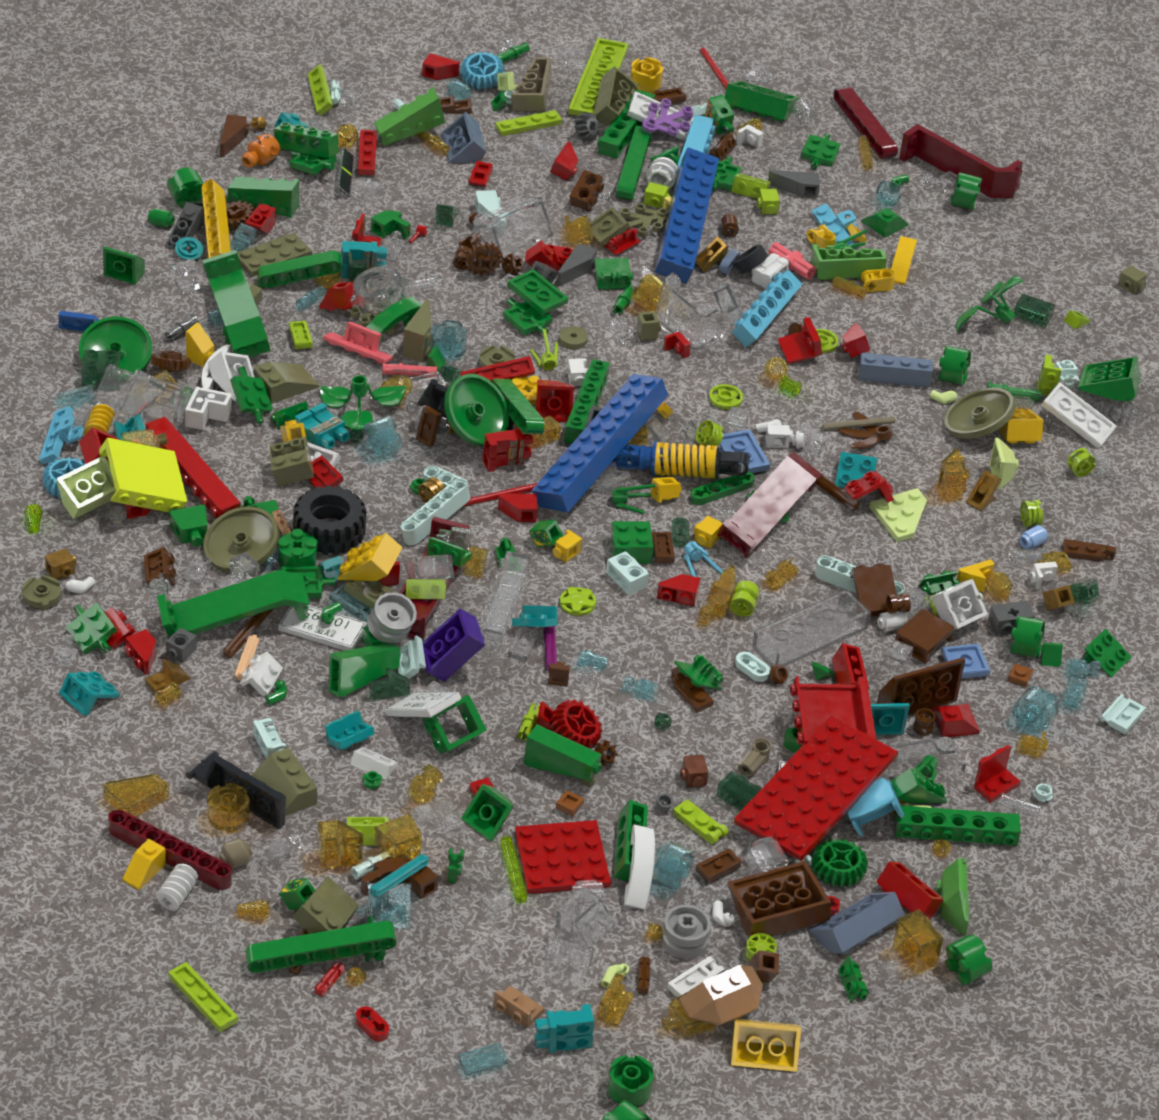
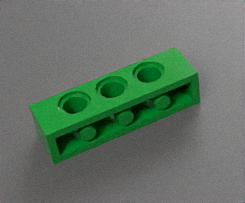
(307, 140)
(631, 814)

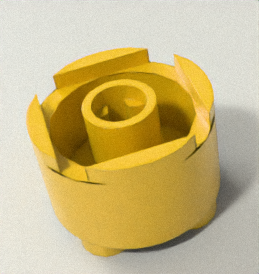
(647, 74)

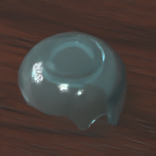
(888, 193)

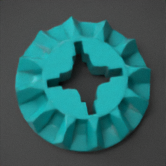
(194, 245)

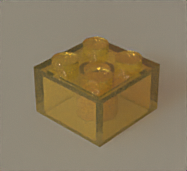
(917, 942)

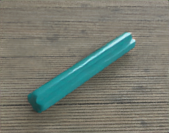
(399, 875)

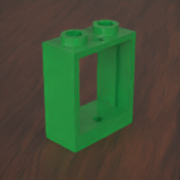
(471, 718)

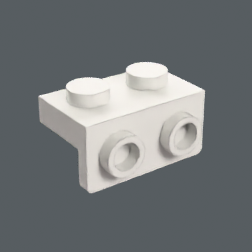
(262, 673)

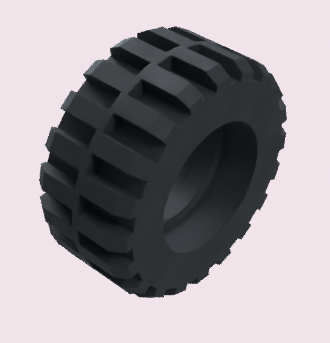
(335, 504)

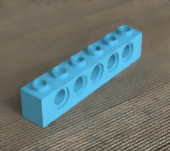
(766, 308)

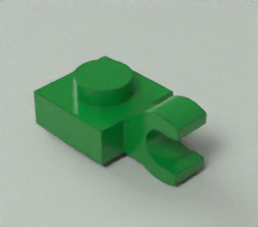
(455, 866)

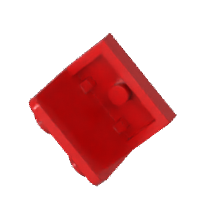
(870, 482)

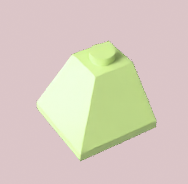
(1003, 462)

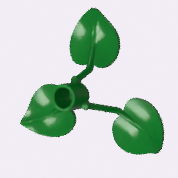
(1002, 310)
(336, 397)

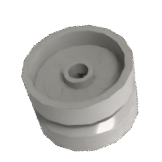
(392, 618)
(686, 932)

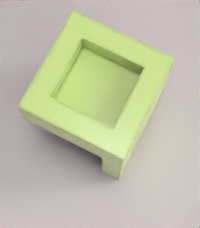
(506, 81)

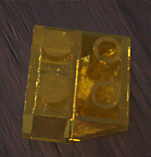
(952, 477)
(338, 844)

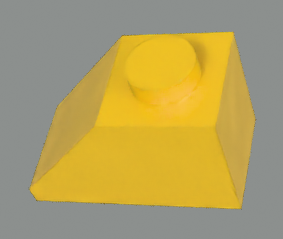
(198, 345)
(145, 864)

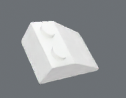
(226, 366)

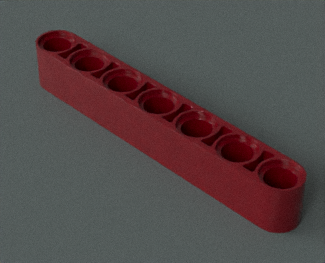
(865, 122)
(137, 832)

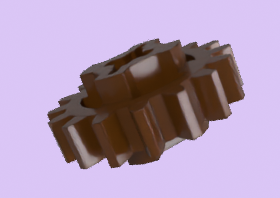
(238, 213)
(484, 258)
(171, 361)

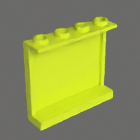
(144, 475)

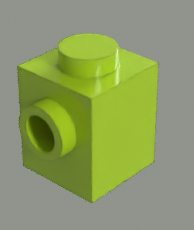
(655, 195)
(768, 201)

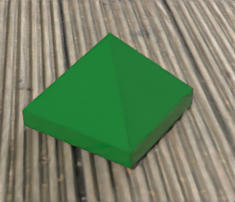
(499, 102)
(821, 671)

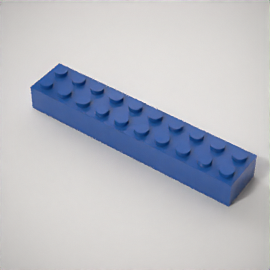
(687, 215)
(600, 443)

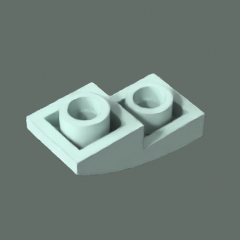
(1069, 370)

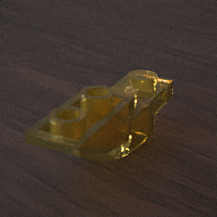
(721, 597)

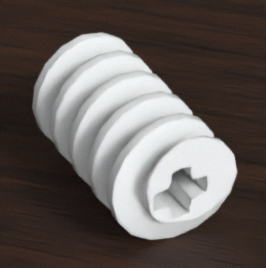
(177, 887)

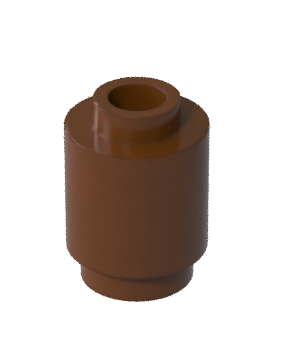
(729, 225)

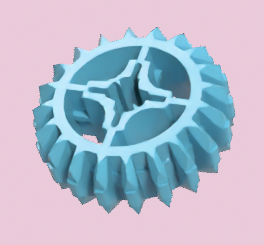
(481, 70)
(56, 470)

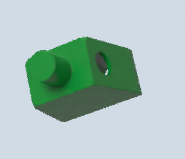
(189, 524)

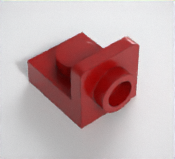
(678, 343)

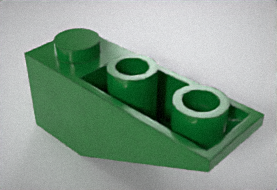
(916, 788)

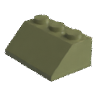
(286, 775)

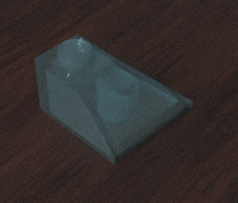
(391, 905)

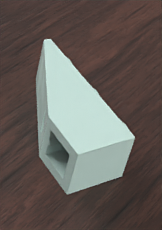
(486, 201)

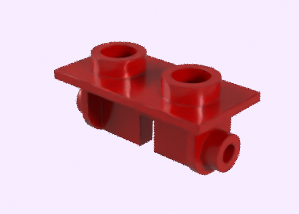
(623, 242)

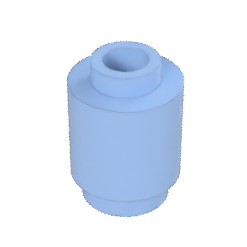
(1033, 537)

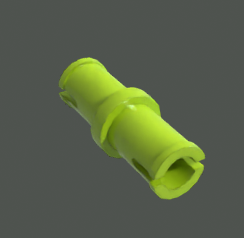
(528, 721)

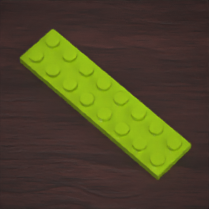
(602, 59)

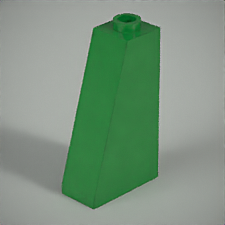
(358, 666)
(560, 755)

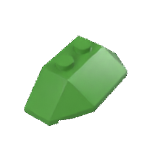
(954, 891)

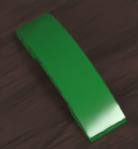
(394, 314)

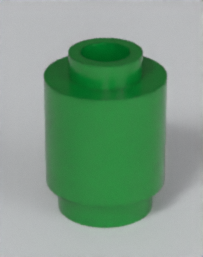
(161, 217)

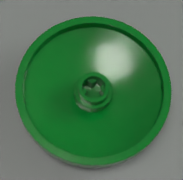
(119, 335)
(475, 408)

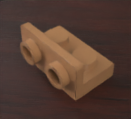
(517, 1006)

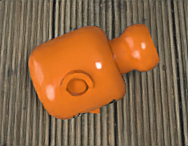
(261, 150)

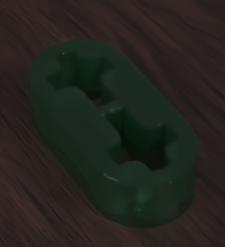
(676, 532)

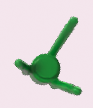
(841, 244)
(621, 496)
(927, 766)

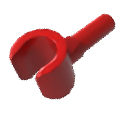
(420, 230)

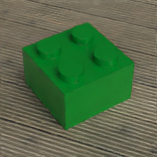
(634, 538)

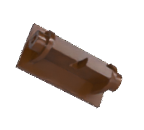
(723, 147)

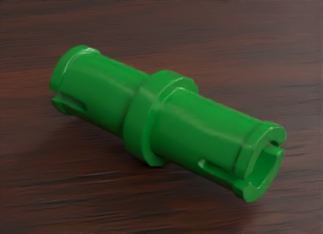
(623, 301)

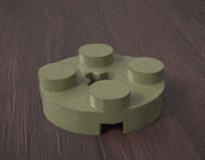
(489, 354)
(44, 600)

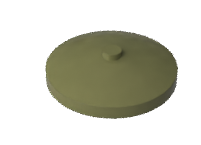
(979, 413)
(239, 532)

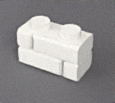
(768, 269)

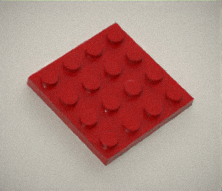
(560, 855)

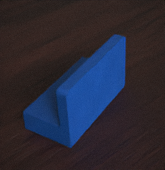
(75, 321)

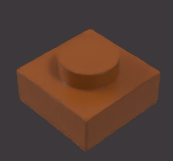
(1020, 675)
(569, 803)

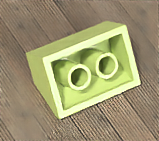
(87, 487)

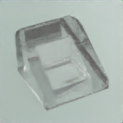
(688, 434)

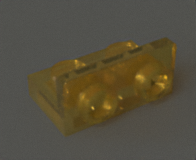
(578, 231)
(614, 1002)

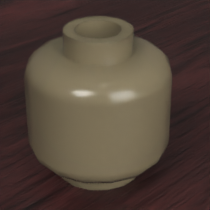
(236, 853)

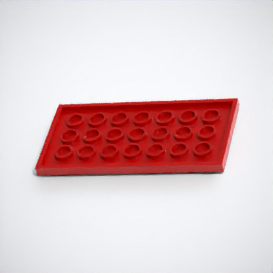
(816, 787)

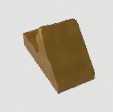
(711, 254)
(983, 491)
(170, 673)

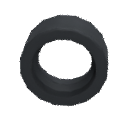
(751, 258)

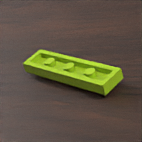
(320, 90)
(528, 123)
(203, 997)

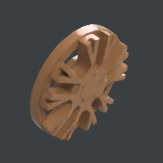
(281, 522)

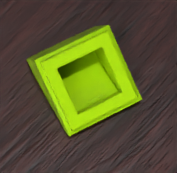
(1076, 319)

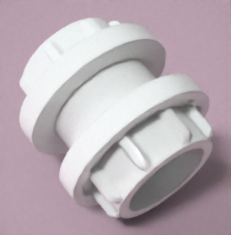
(662, 166)

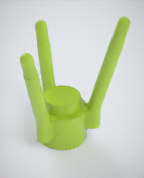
(548, 360)

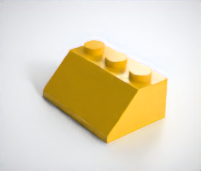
(765, 1045)

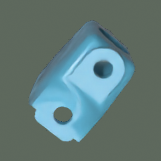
(874, 803)

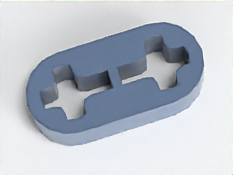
(728, 261)

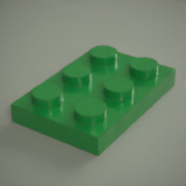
(537, 292)

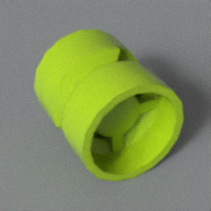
(744, 598)

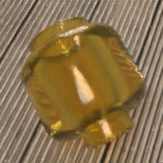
(347, 135)
(771, 364)
(998, 585)

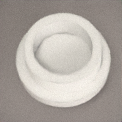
(798, 440)

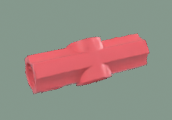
(795, 259)

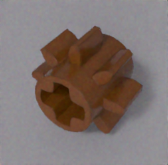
(512, 264)
(610, 752)

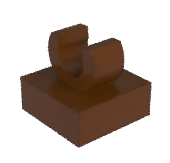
(559, 673)

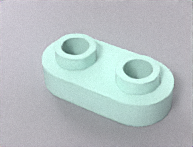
(752, 666)

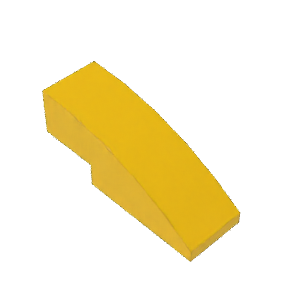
(903, 259)

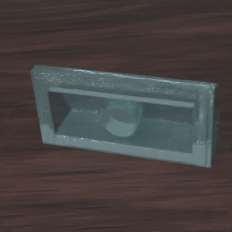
(75, 397)

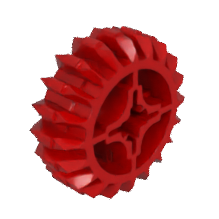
(577, 723)

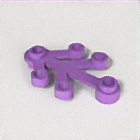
(651, 124)

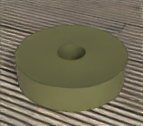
(573, 337)

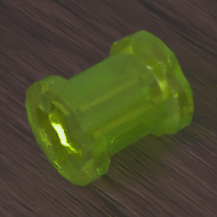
(790, 385)

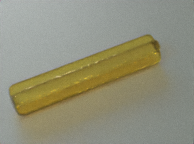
(865, 152)

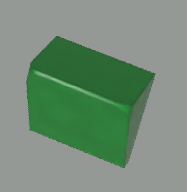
(436, 359)
(1051, 654)

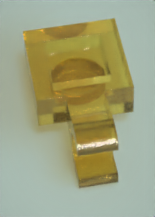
(1060, 558)

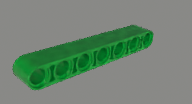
(633, 164)
(519, 408)
(320, 946)

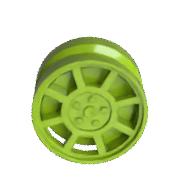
(710, 434)
(1082, 463)
(1031, 513)
(763, 943)

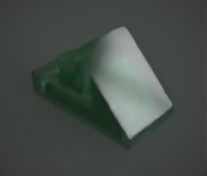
(445, 214)
(1085, 591)
(393, 686)

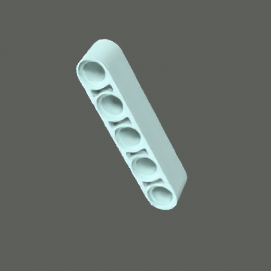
(838, 574)

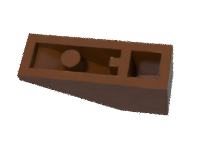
(233, 133)

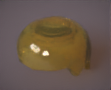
(329, 280)

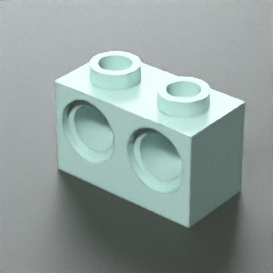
(627, 573)

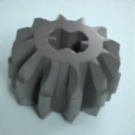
(586, 126)

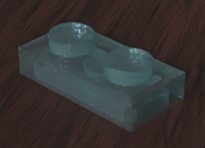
(483, 1059)

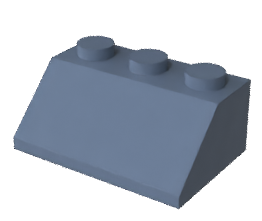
(464, 140)

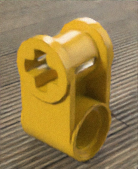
(821, 236)
(879, 281)

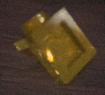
(1032, 745)

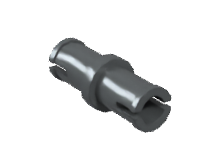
(180, 328)

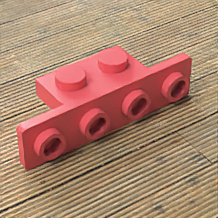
(360, 341)

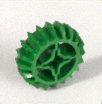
(839, 868)

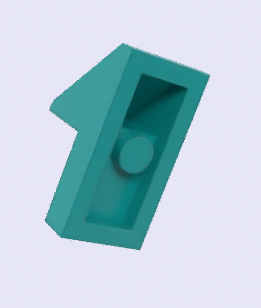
(331, 567)

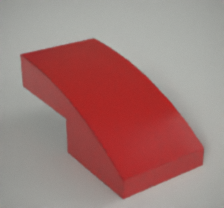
(481, 173)

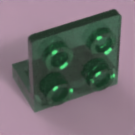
(95, 364)

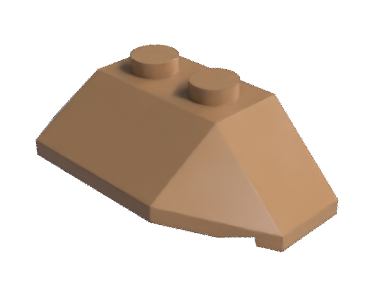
(724, 996)

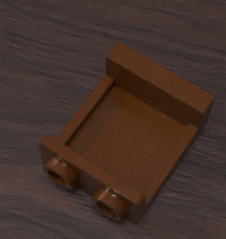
(873, 586)
(925, 634)

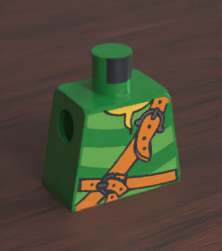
(721, 112)

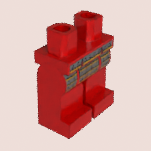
(506, 448)

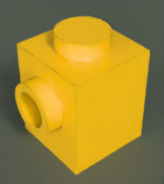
(292, 430)
(707, 531)

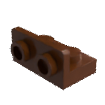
(160, 562)

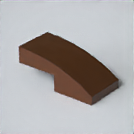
(449, 105)

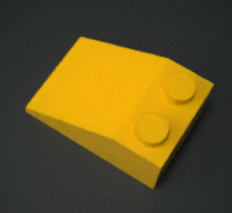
(1023, 426)

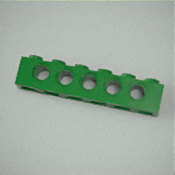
(620, 131)
(588, 396)
(958, 825)

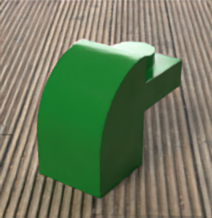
(388, 222)

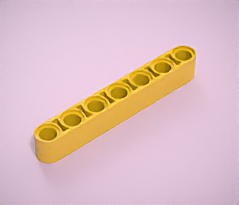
(215, 219)

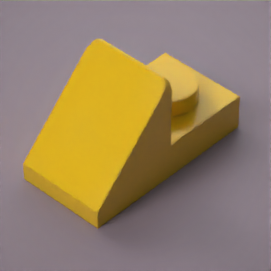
(977, 572)

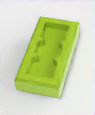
(300, 335)

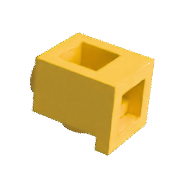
(665, 489)
(567, 546)

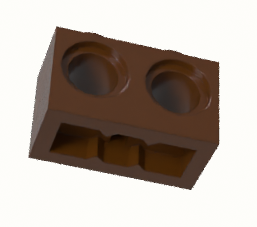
(584, 189)

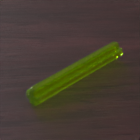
(513, 869)

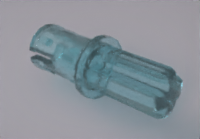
(310, 297)

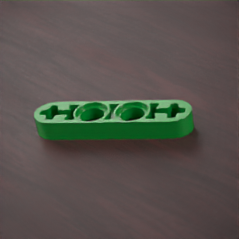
(703, 495)

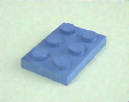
(745, 442)

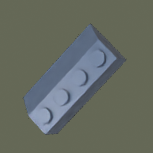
(895, 370)
(858, 922)

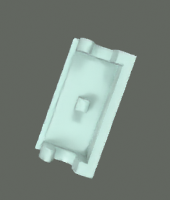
(267, 737)

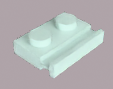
(411, 658)
(1123, 714)

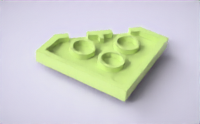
(901, 514)

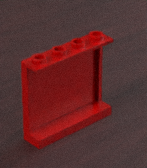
(819, 701)

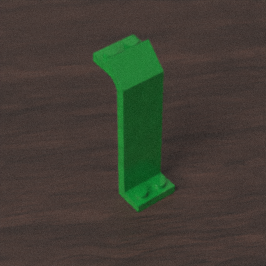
(236, 304)
(235, 602)

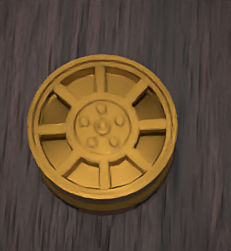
(430, 489)

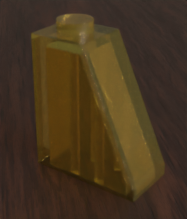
(136, 794)

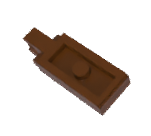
(1088, 550)
(693, 695)

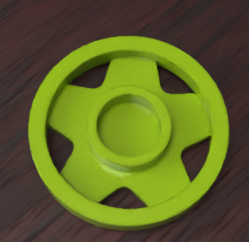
(827, 341)
(724, 398)
(577, 599)

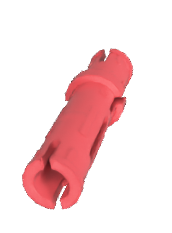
(387, 369)

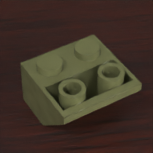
(291, 461)

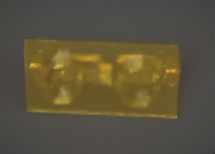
(786, 570)

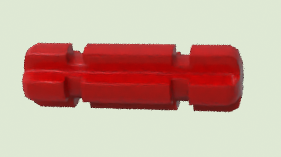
(329, 978)

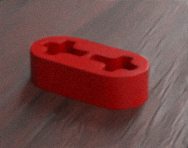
(370, 1025)

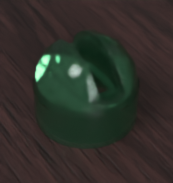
(356, 436)
(662, 721)

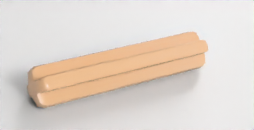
(247, 655)

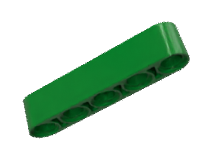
(299, 269)

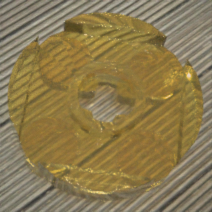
(423, 785)

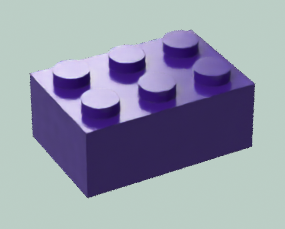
(452, 645)

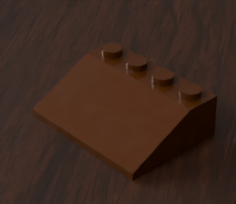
(925, 687)
(780, 900)

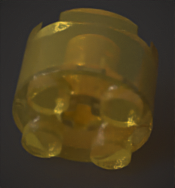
(648, 292)
(228, 807)

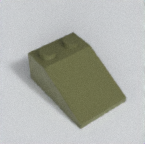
(418, 334)
(284, 379)
(325, 908)

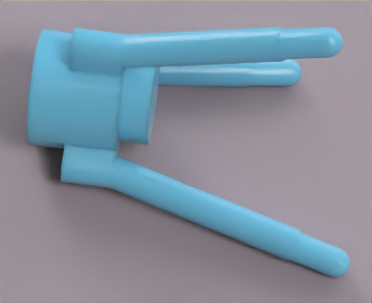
(695, 552)

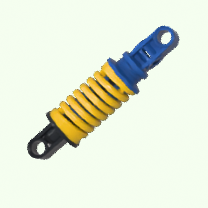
(683, 462)

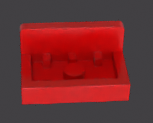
(124, 629)

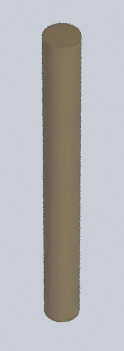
(859, 423)

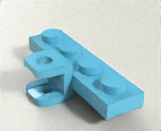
(838, 224)
(59, 431)

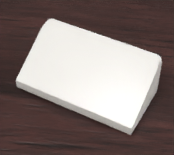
(316, 451)
(372, 761)

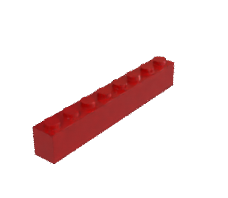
(195, 471)

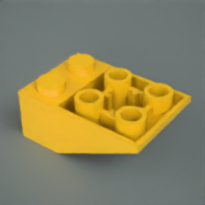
(370, 560)

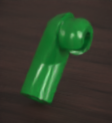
(898, 180)
(328, 612)
(279, 693)

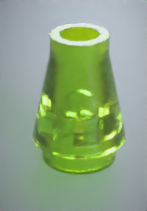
(33, 516)

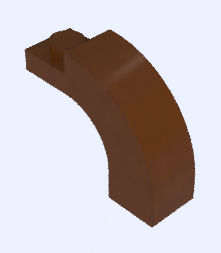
(422, 882)

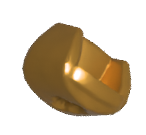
(258, 123)

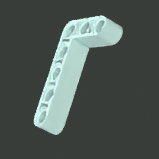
(442, 505)

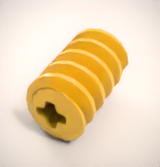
(99, 418)

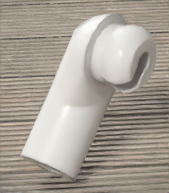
(761, 427)
(80, 586)
(718, 915)

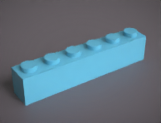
(699, 136)

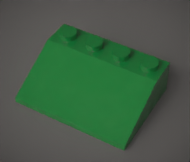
(760, 100)
(1112, 379)

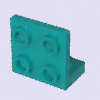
(853, 467)
(84, 688)

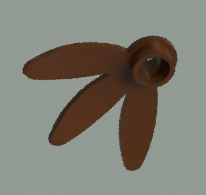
(871, 436)

